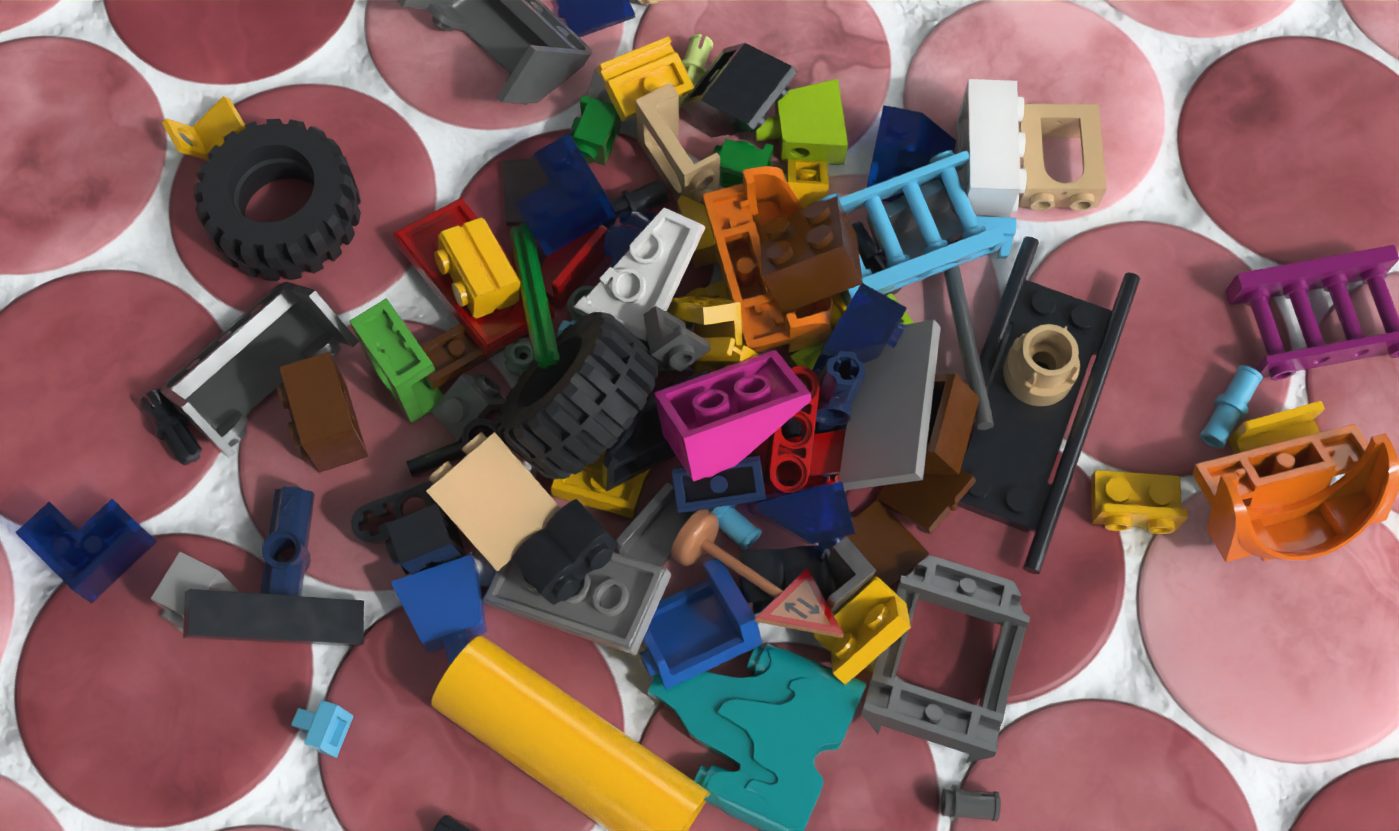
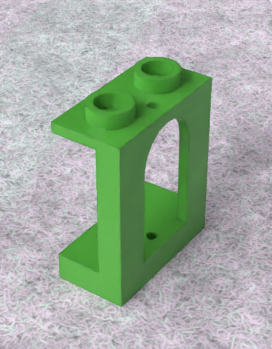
(397, 359)

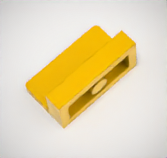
(710, 315)
(1276, 428)

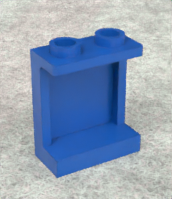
(699, 628)

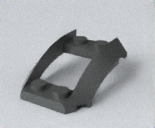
(935, 715)

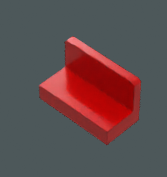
(571, 265)

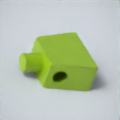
(809, 124)

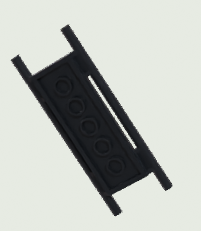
(1021, 448)

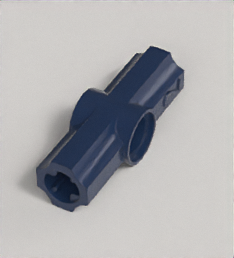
(837, 391)
(288, 528)

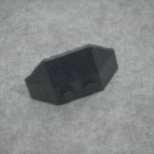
(640, 445)

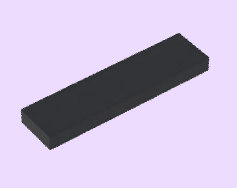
(273, 618)

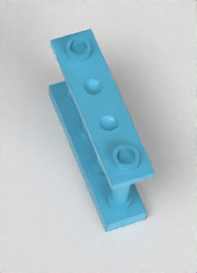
(938, 254)

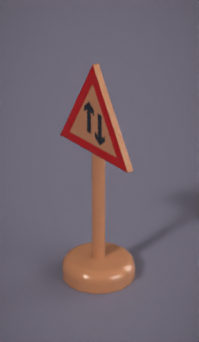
(797, 607)

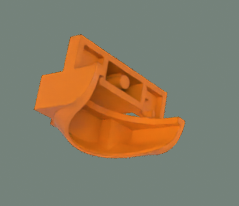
(735, 224)
(1281, 496)

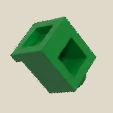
(596, 129)
(739, 157)

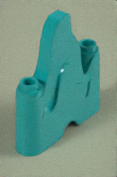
(768, 730)

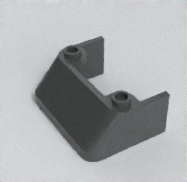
(520, 36)
(245, 359)

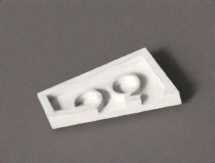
(647, 272)

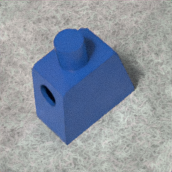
(444, 605)

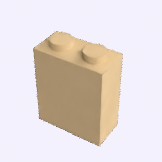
(492, 498)

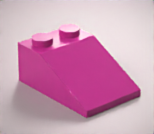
(728, 412)

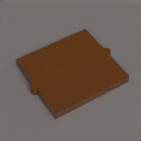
(927, 500)
(886, 543)

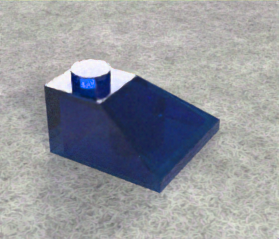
(904, 144)
(864, 327)
(809, 514)

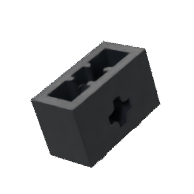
(424, 540)

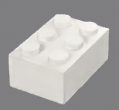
(991, 135)

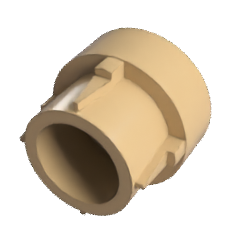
(1033, 383)

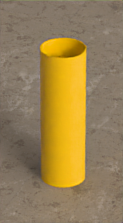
(564, 743)

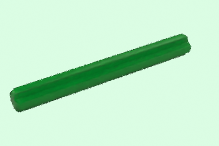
(534, 297)

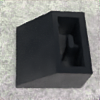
(738, 91)

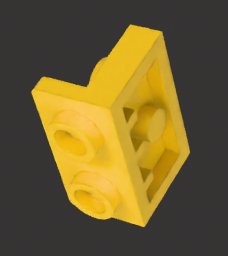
(1137, 500)
(870, 625)

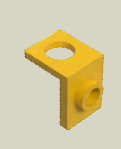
(207, 131)

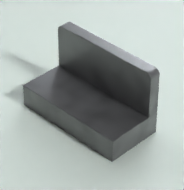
(906, 226)
(654, 529)
(848, 570)

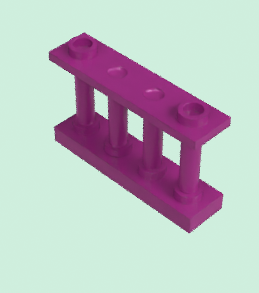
(1332, 275)

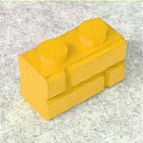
(477, 267)

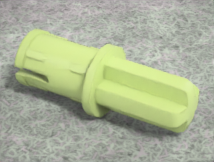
(696, 59)

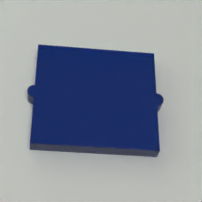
(593, 15)

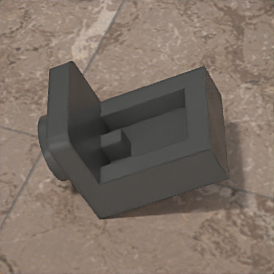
(671, 340)
(468, 400)

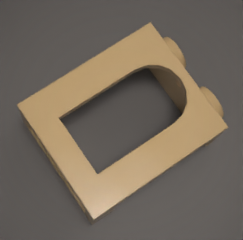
(1062, 122)
(658, 127)

